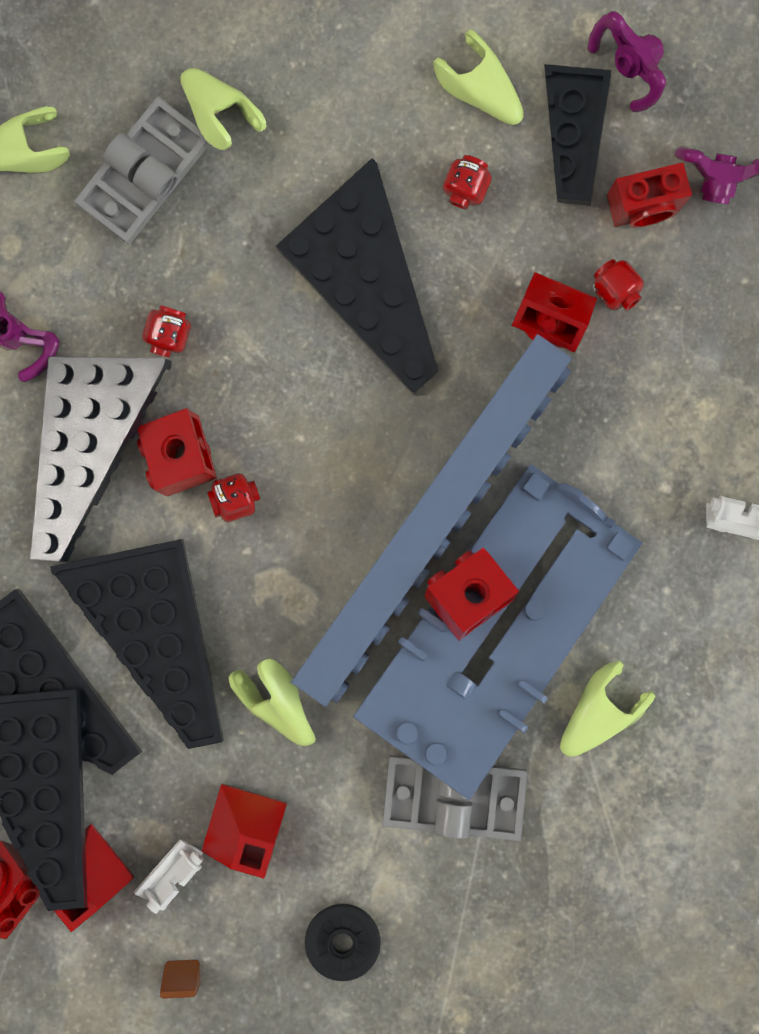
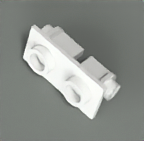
(729, 516)
(177, 866)

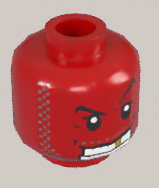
(467, 182)
(618, 285)
(166, 331)
(233, 497)

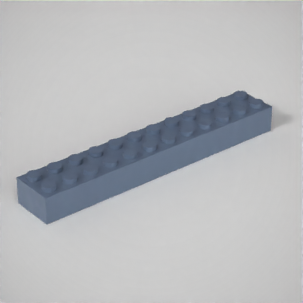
(426, 528)

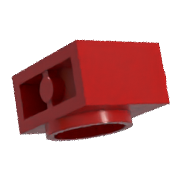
(649, 196)
(554, 312)
(159, 446)
(473, 573)
(16, 889)

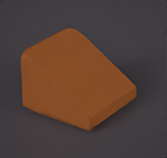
(180, 979)

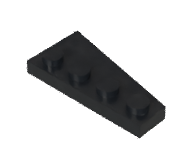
(576, 119)

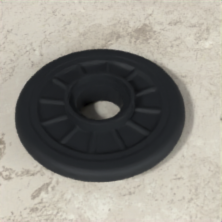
(346, 964)

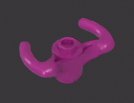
(634, 56)
(719, 174)
(14, 335)

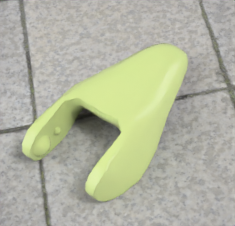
(484, 86)
(209, 97)
(14, 149)
(284, 707)
(597, 717)

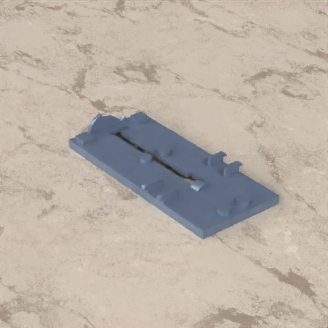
(442, 715)

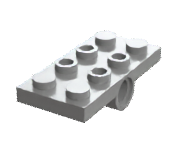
(142, 170)
(427, 804)

